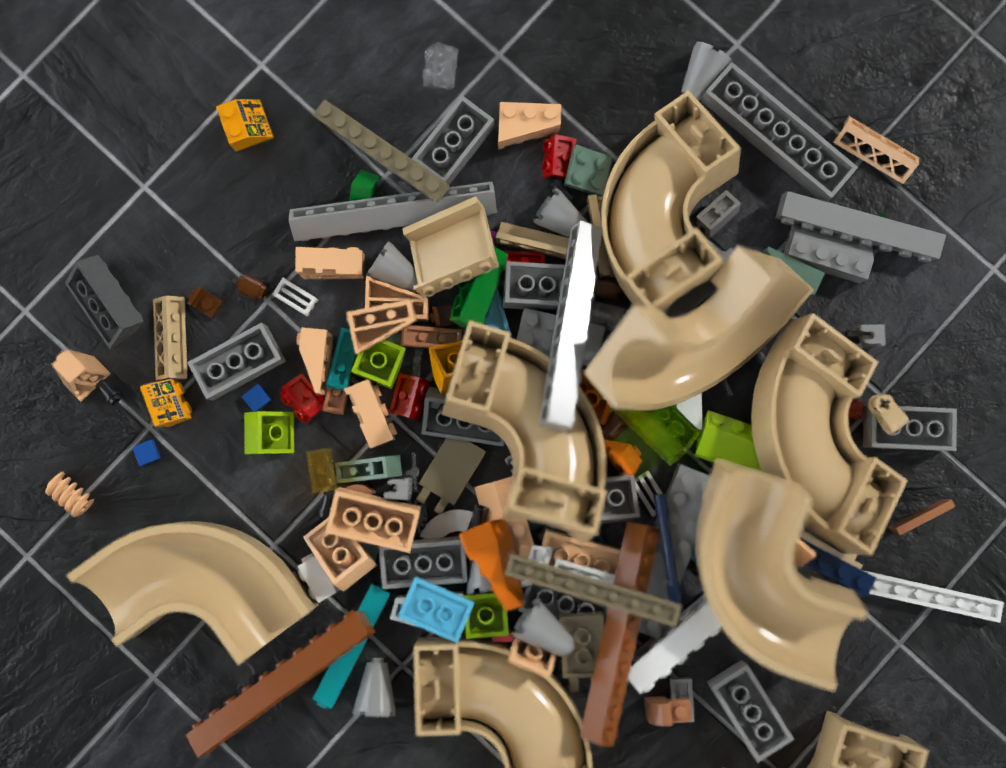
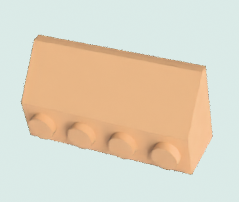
(494, 497)
(373, 519)

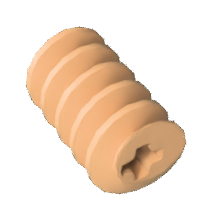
(68, 496)

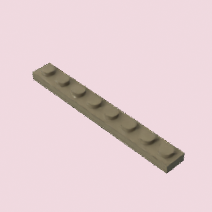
(381, 151)
(593, 590)

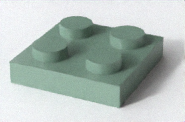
(588, 171)

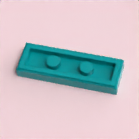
(342, 362)

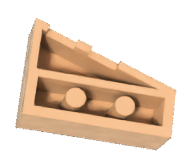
(527, 121)
(330, 263)
(382, 293)
(79, 372)
(371, 413)

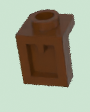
(205, 302)
(441, 316)

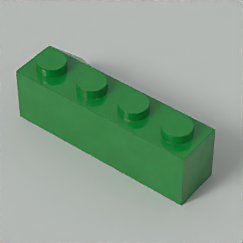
(477, 295)

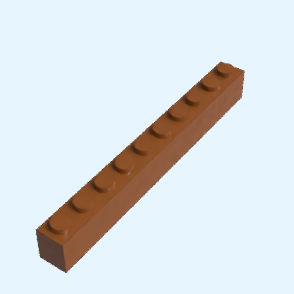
(619, 638)
(280, 683)

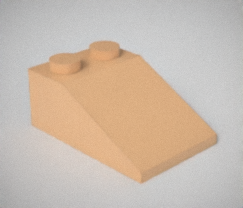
(316, 353)
(340, 557)
(531, 657)

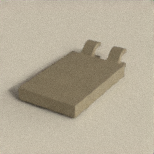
(450, 472)
(587, 635)

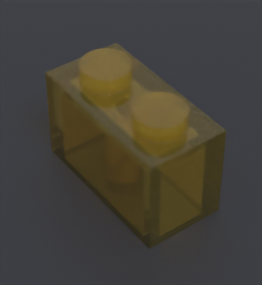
(321, 470)

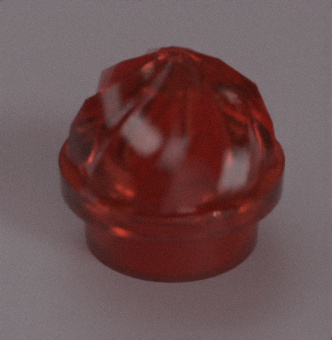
(856, 409)

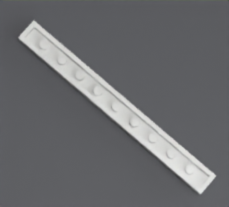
(927, 595)

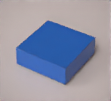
(256, 398)
(146, 452)

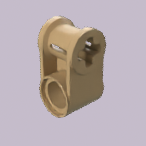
(890, 415)

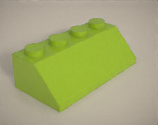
(726, 440)

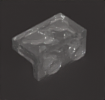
(440, 66)
(606, 315)

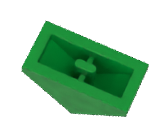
(364, 186)

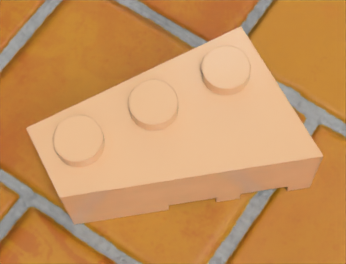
(378, 323)

